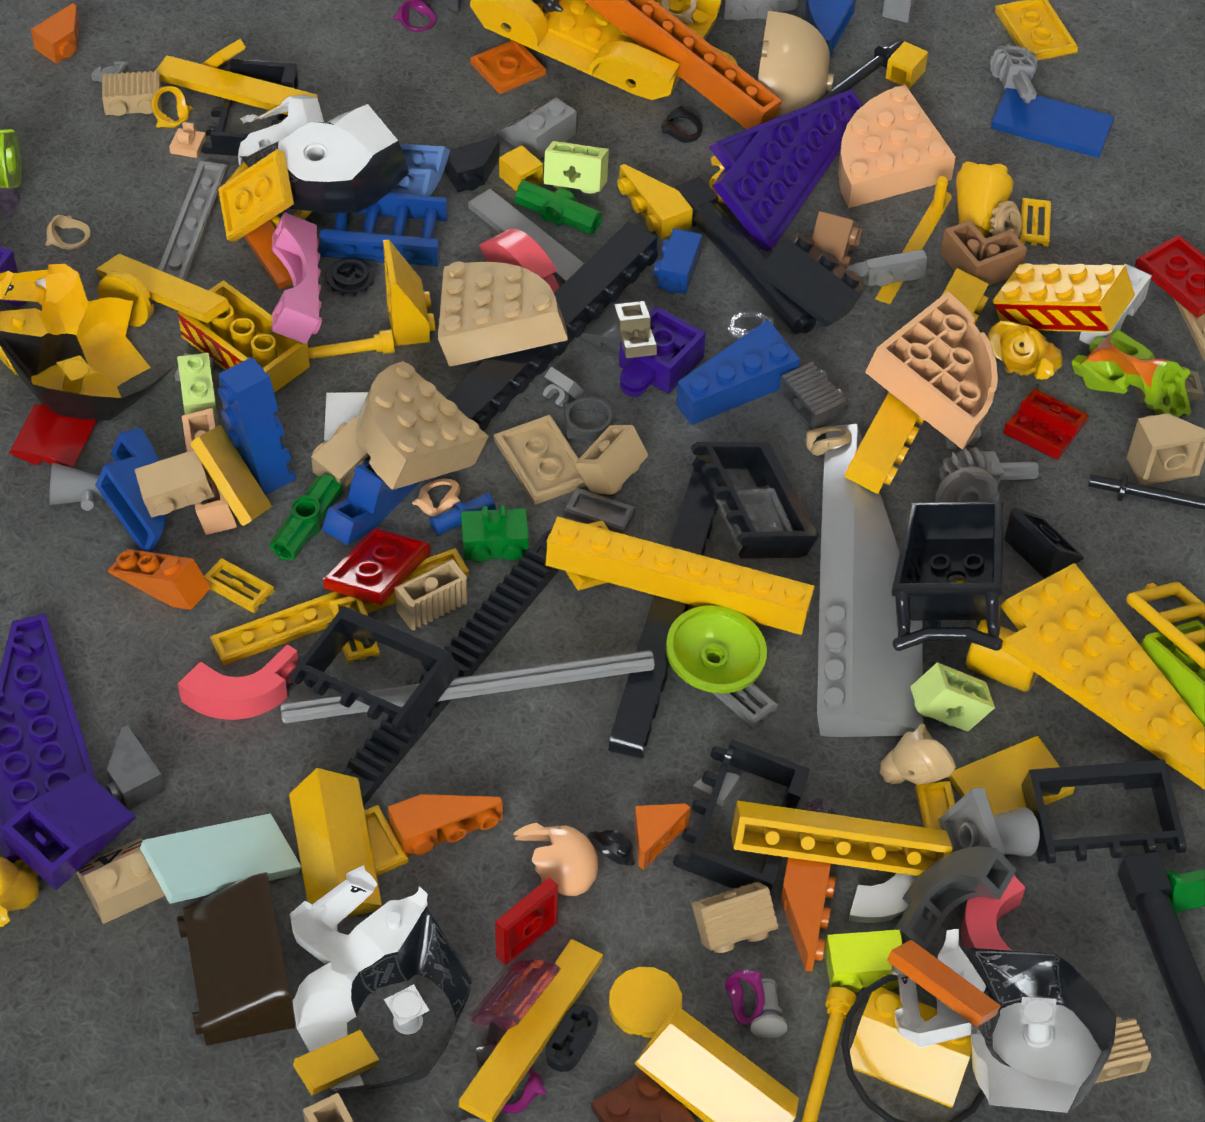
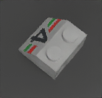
(541, 126)

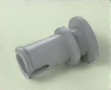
(771, 1022)

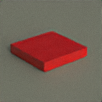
(526, 921)

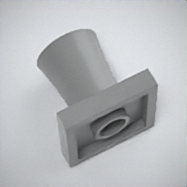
(973, 824)

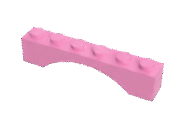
(299, 307)

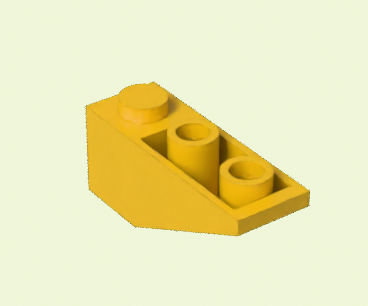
(657, 202)

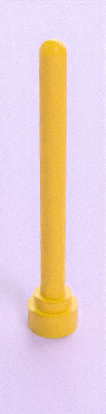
(381, 342)
(838, 1003)

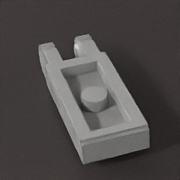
(891, 268)

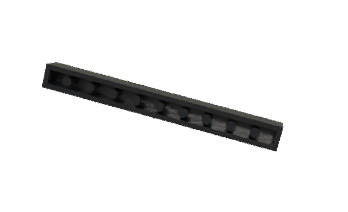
(580, 301)

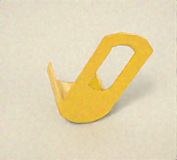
(999, 664)

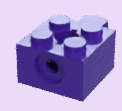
(678, 352)

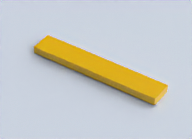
(225, 84)
(169, 289)
(525, 1041)

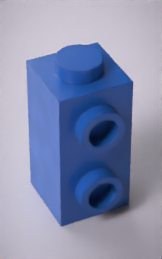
(678, 261)

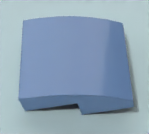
(425, 169)

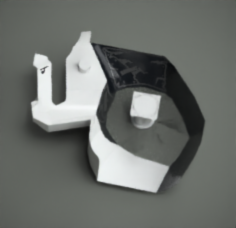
(330, 163)
(379, 952)
(1023, 1050)

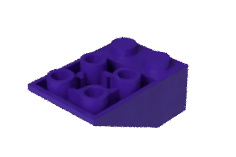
(66, 828)

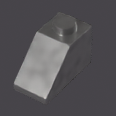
(132, 772)

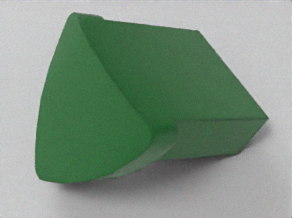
(1187, 889)

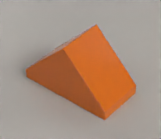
(657, 827)

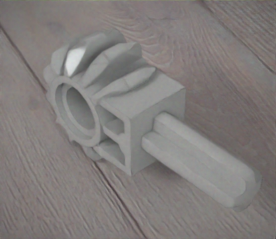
(1015, 69)
(990, 462)

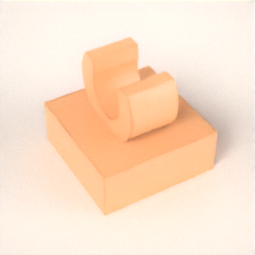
(187, 141)

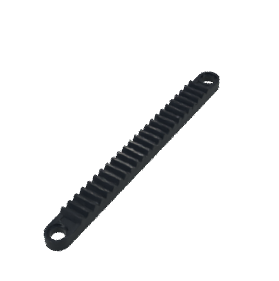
(469, 651)

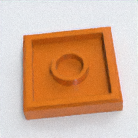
(507, 66)

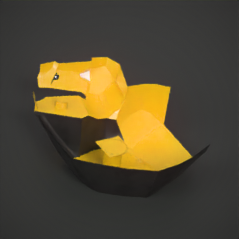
(72, 348)

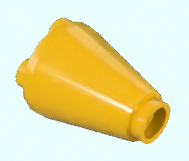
(979, 191)

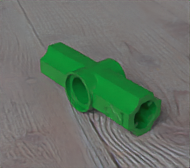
(558, 207)
(306, 517)

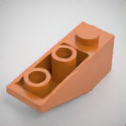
(163, 576)
(434, 819)
(803, 903)

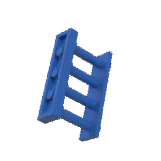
(369, 246)

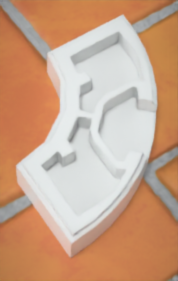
(881, 901)

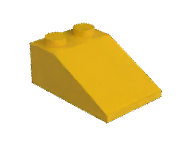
(406, 300)

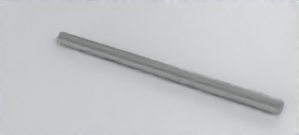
(481, 684)

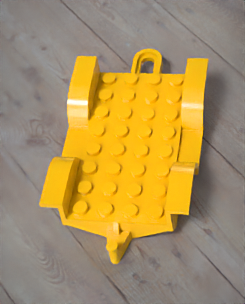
(592, 43)

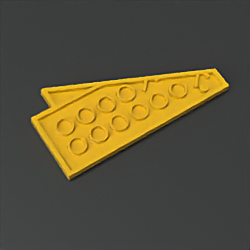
(1092, 657)

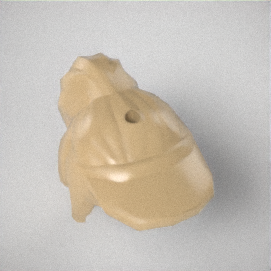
(917, 759)

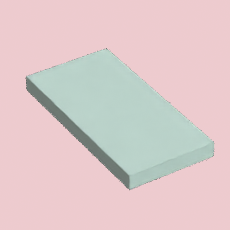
(217, 856)

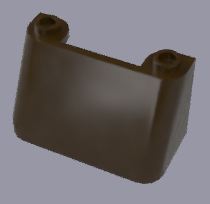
(237, 962)

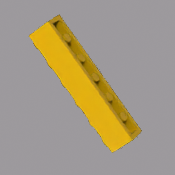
(837, 839)

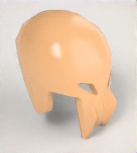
(568, 861)

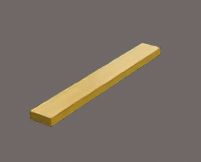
(302, 619)

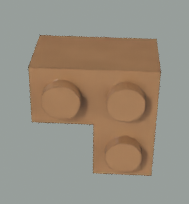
(837, 236)
(984, 258)

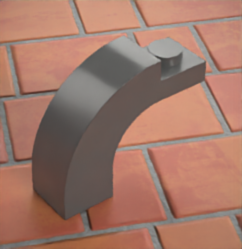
(948, 883)

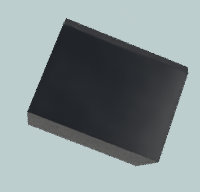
(1039, 543)

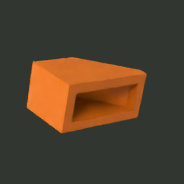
(58, 34)

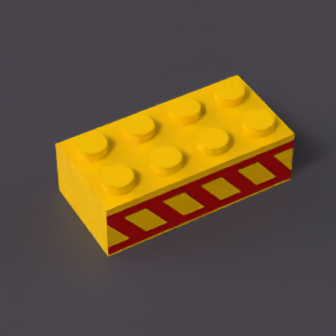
(1065, 297)
(246, 333)

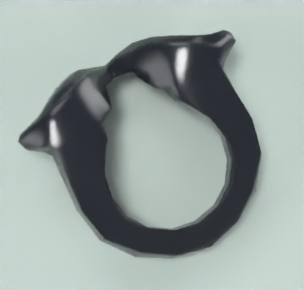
(672, 130)
(609, 837)

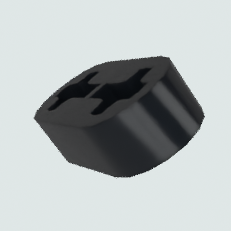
(565, 1034)

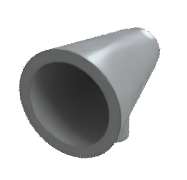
(73, 486)

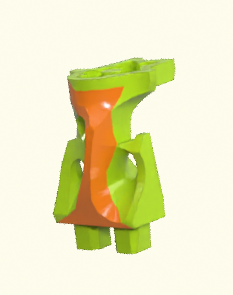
(1123, 361)

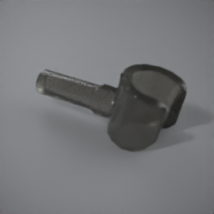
(485, 1051)

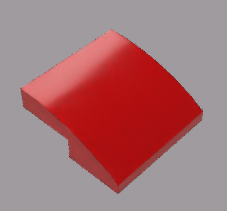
(1046, 424)
(51, 437)

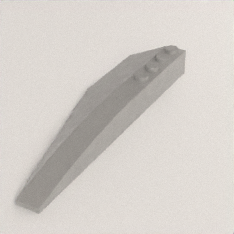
(859, 672)

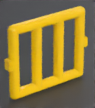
(1164, 620)

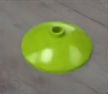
(719, 636)

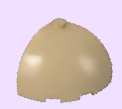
(794, 62)

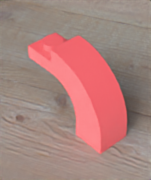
(521, 250)
(239, 696)
(982, 913)

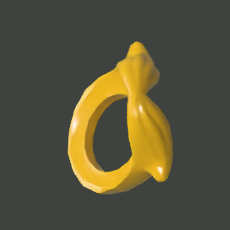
(182, 108)

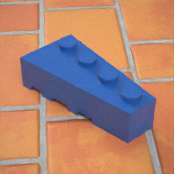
(736, 374)
(254, 425)

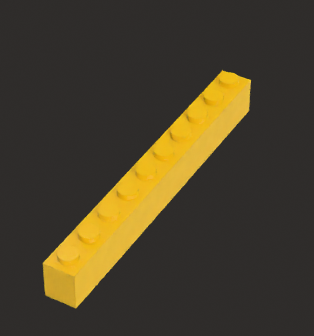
(895, 421)

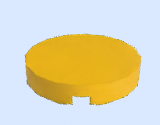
(131, 289)
(643, 1000)

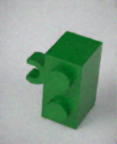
(494, 534)

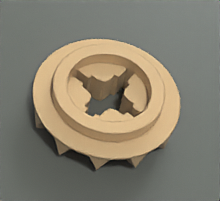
(1007, 214)

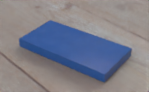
(1053, 123)

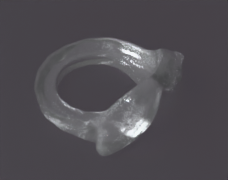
(739, 333)

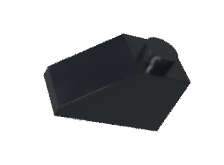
(472, 164)

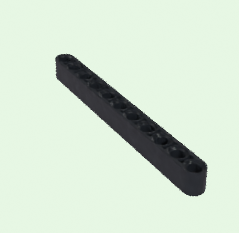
(643, 688)

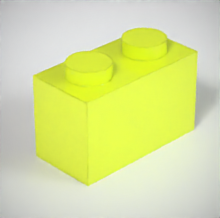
(860, 958)

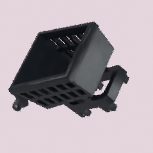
(942, 543)

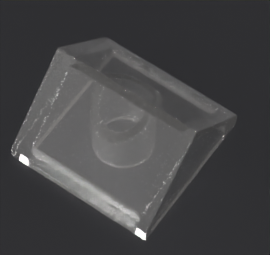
(763, 510)

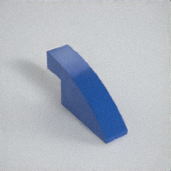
(830, 18)
(122, 492)
(365, 507)

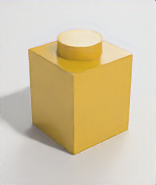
(906, 64)
(520, 166)

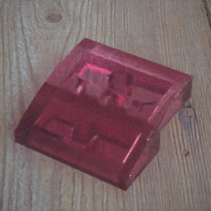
(515, 993)

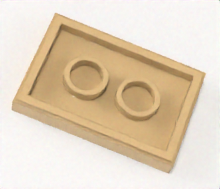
(540, 459)

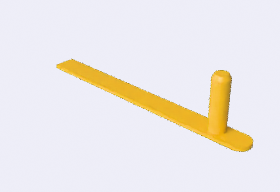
(922, 233)

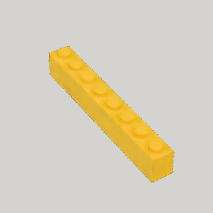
(678, 574)

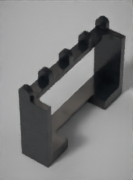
(275, 72)
(765, 470)
(367, 630)
(759, 764)
(1134, 776)

